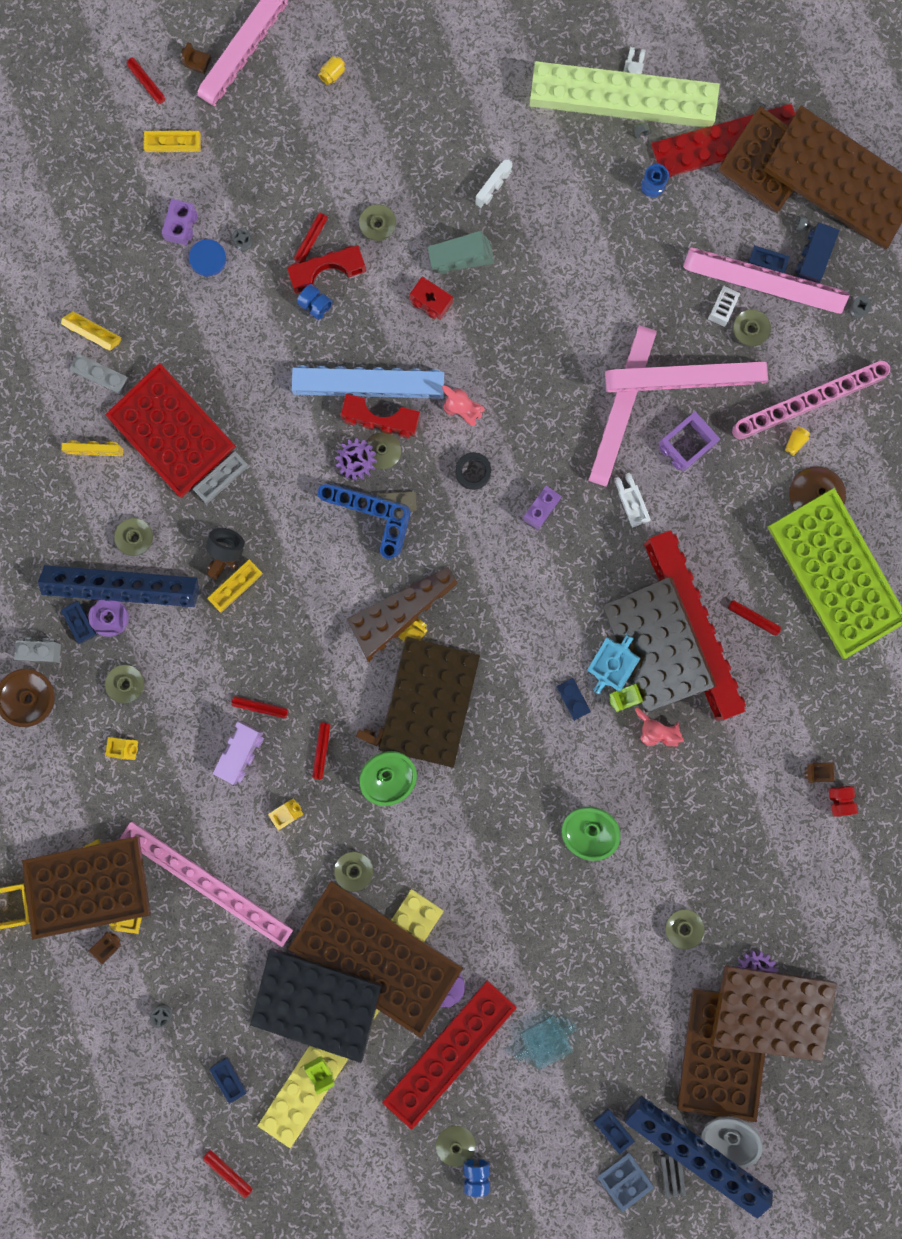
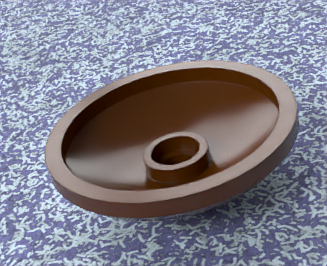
(809, 481)
(13, 694)

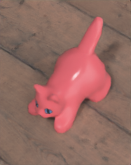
(459, 403)
(656, 732)

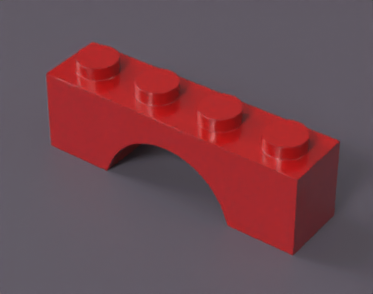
(347, 260)
(402, 422)

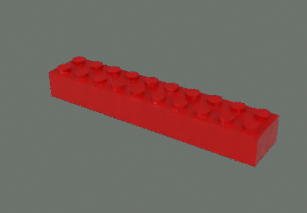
(670, 562)

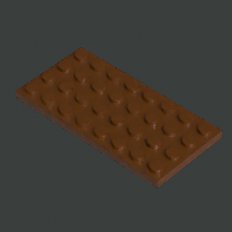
(839, 177)
(366, 943)

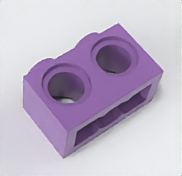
(174, 222)
(542, 507)

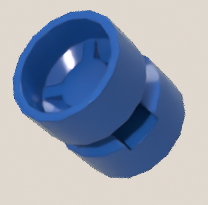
(654, 180)
(314, 302)
(476, 1182)

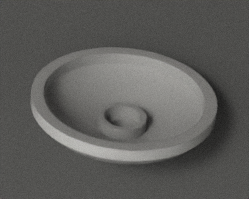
(734, 1140)

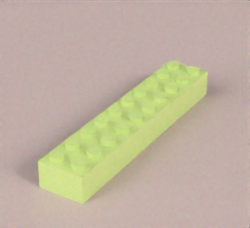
(624, 94)

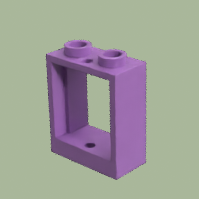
(701, 428)

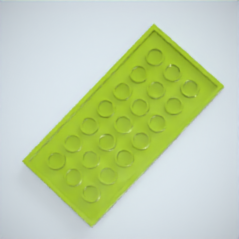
(837, 573)

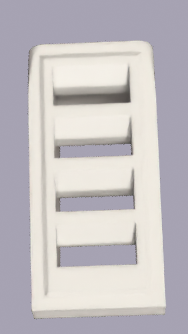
(718, 318)

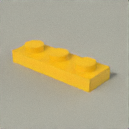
(172, 141)
(91, 330)
(92, 448)
(235, 586)

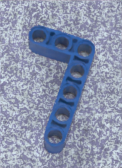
(373, 509)

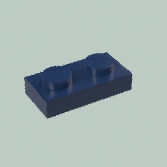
(768, 259)
(78, 622)
(573, 699)
(228, 1080)
(614, 1131)

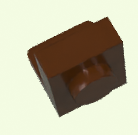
(216, 567)
(820, 772)
(105, 948)

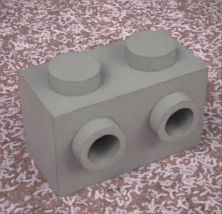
(34, 651)

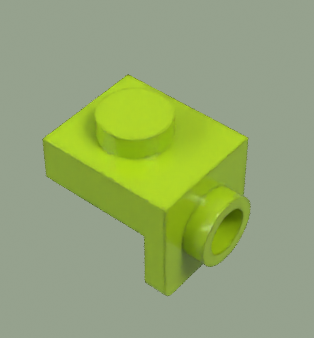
(625, 698)
(320, 1074)

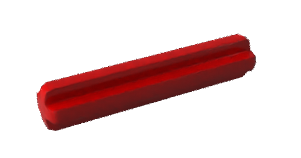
(145, 80)
(310, 237)
(754, 618)
(259, 707)
(321, 750)
(227, 1174)

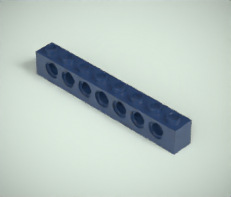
(118, 586)
(699, 1157)

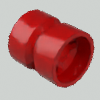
(843, 801)

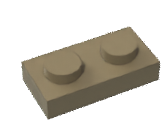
(407, 498)

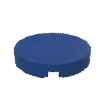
(207, 257)

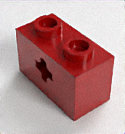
(426, 290)

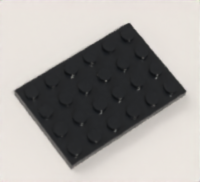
(316, 1005)

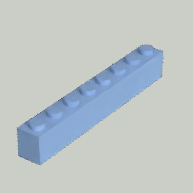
(368, 382)

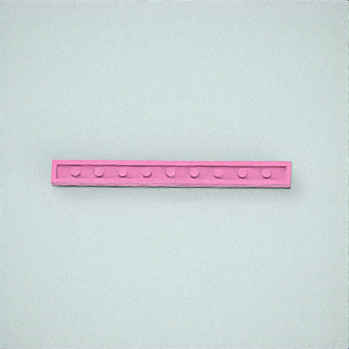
(209, 885)

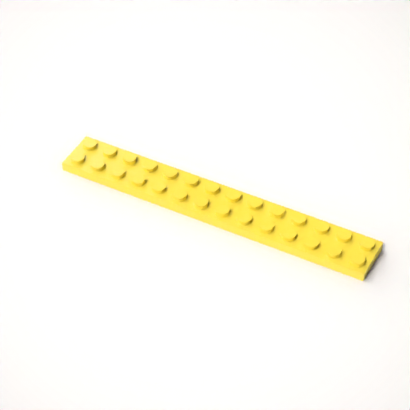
(298, 1097)

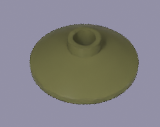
(375, 214)
(757, 321)
(392, 453)
(124, 535)
(115, 680)
(346, 878)
(689, 938)
(455, 1136)

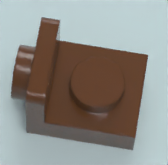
(194, 59)
(368, 736)

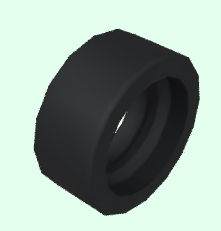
(469, 457)
(221, 552)

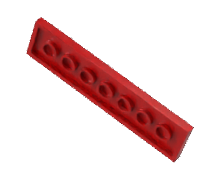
(708, 144)
(449, 1054)

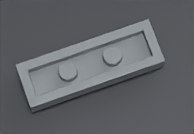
(99, 374)
(220, 477)

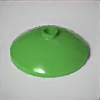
(388, 788)
(588, 842)

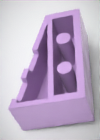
(238, 753)

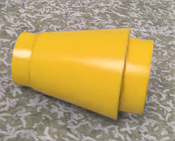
(797, 439)

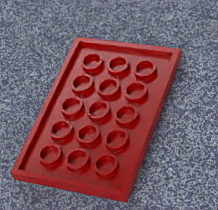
(170, 430)

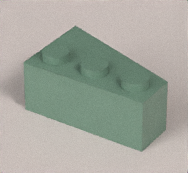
(461, 253)

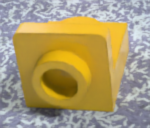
(416, 630)
(121, 748)
(285, 814)
(128, 926)

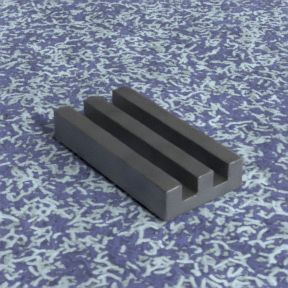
(675, 1193)

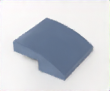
(620, 1174)

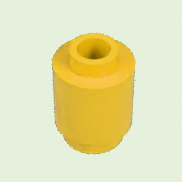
(332, 70)

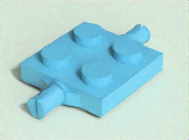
(613, 664)

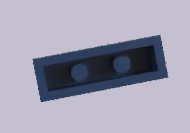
(817, 252)

